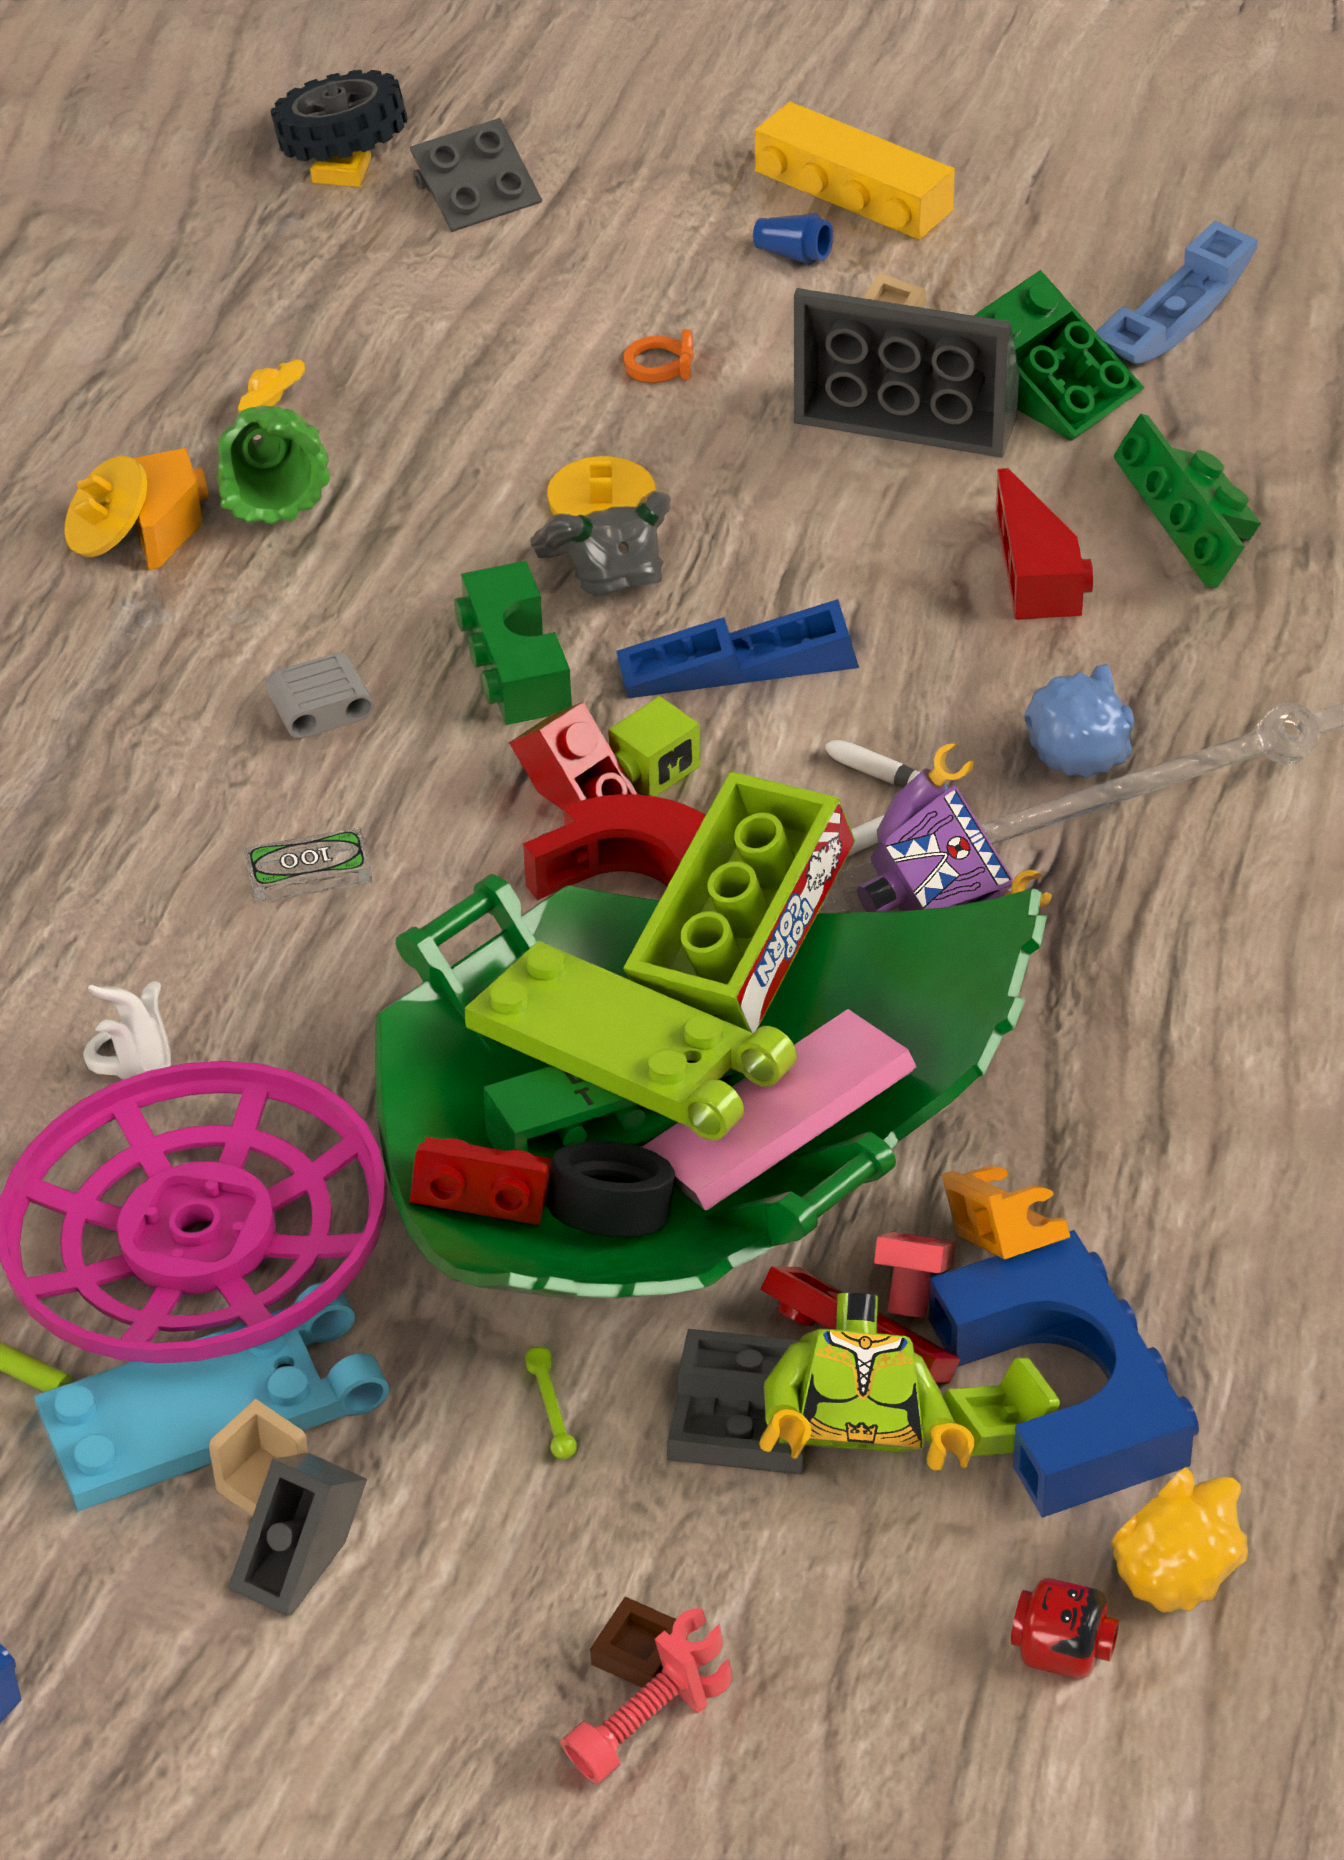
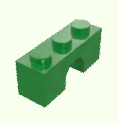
(521, 664)

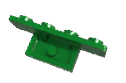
(1189, 499)

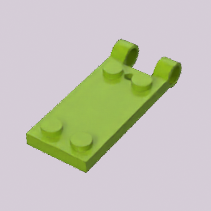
(628, 1038)

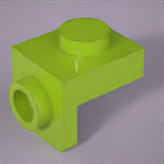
(996, 1409)

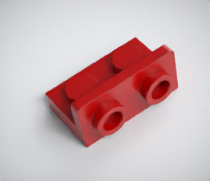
(480, 1180)

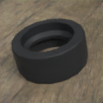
(610, 1188)

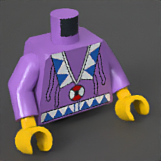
(936, 849)

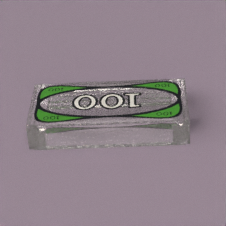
(307, 865)

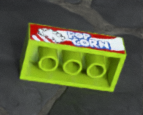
(743, 898)

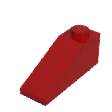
(1039, 554)

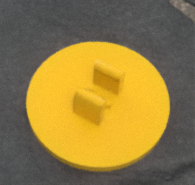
(598, 485)
(105, 506)

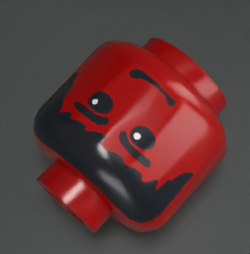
(1063, 1628)

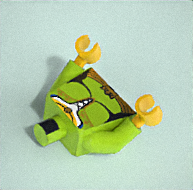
(859, 1392)

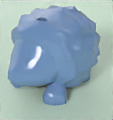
(1080, 724)

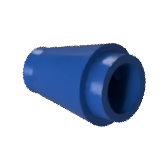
(795, 236)

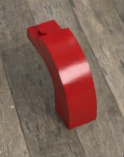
(611, 836)

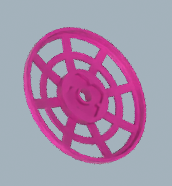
(178, 1199)

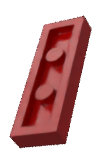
(812, 1299)

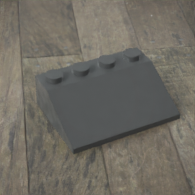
(904, 372)

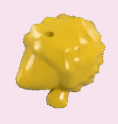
(1182, 1543)

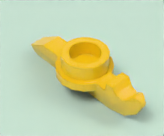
(268, 384)

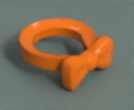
(679, 367)

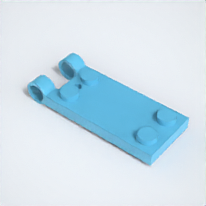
(158, 1419)

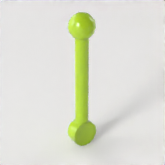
(540, 1363)

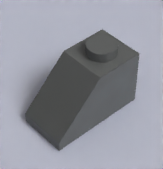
(295, 1530)

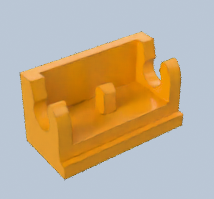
(999, 1218)

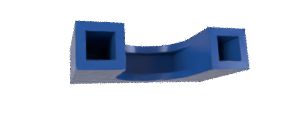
(1063, 1298)

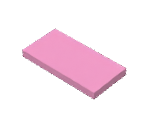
(832, 1077)

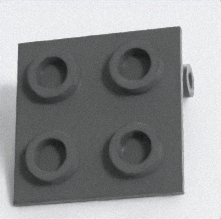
(474, 174)

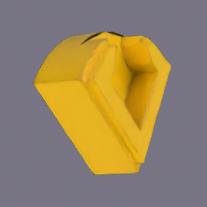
(343, 171)

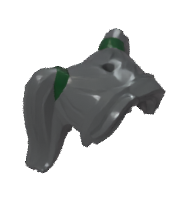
(595, 542)

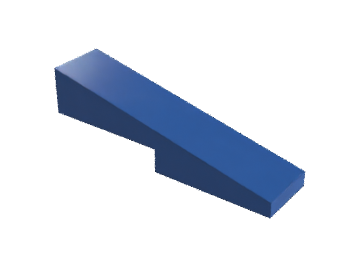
(713, 657)

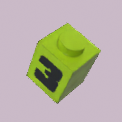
(656, 746)

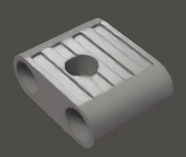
(319, 695)

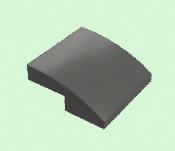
(723, 1404)

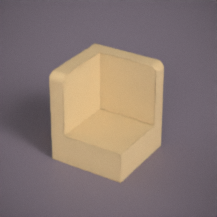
(245, 1451)

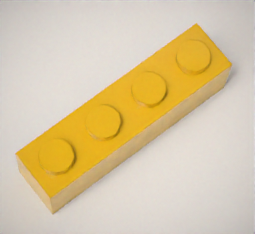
(854, 170)

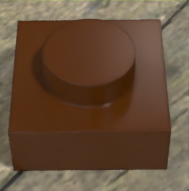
(628, 1642)

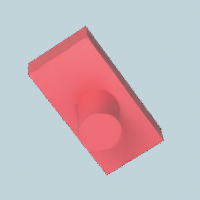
(913, 1264)

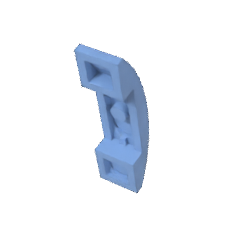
(1185, 300)

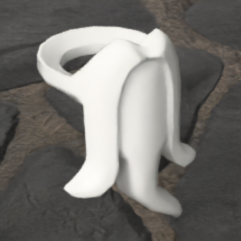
(137, 1039)

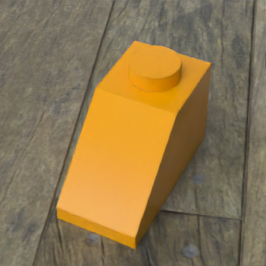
(170, 505)

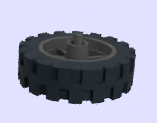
(339, 115)

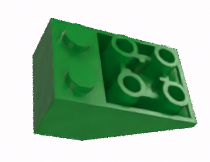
(1063, 365)

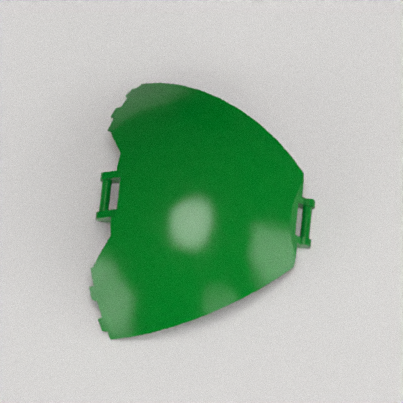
(925, 977)

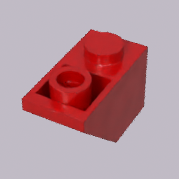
(570, 758)

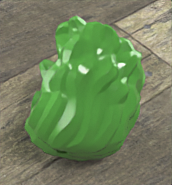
(274, 474)

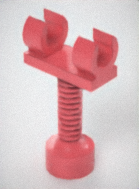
(595, 1748)

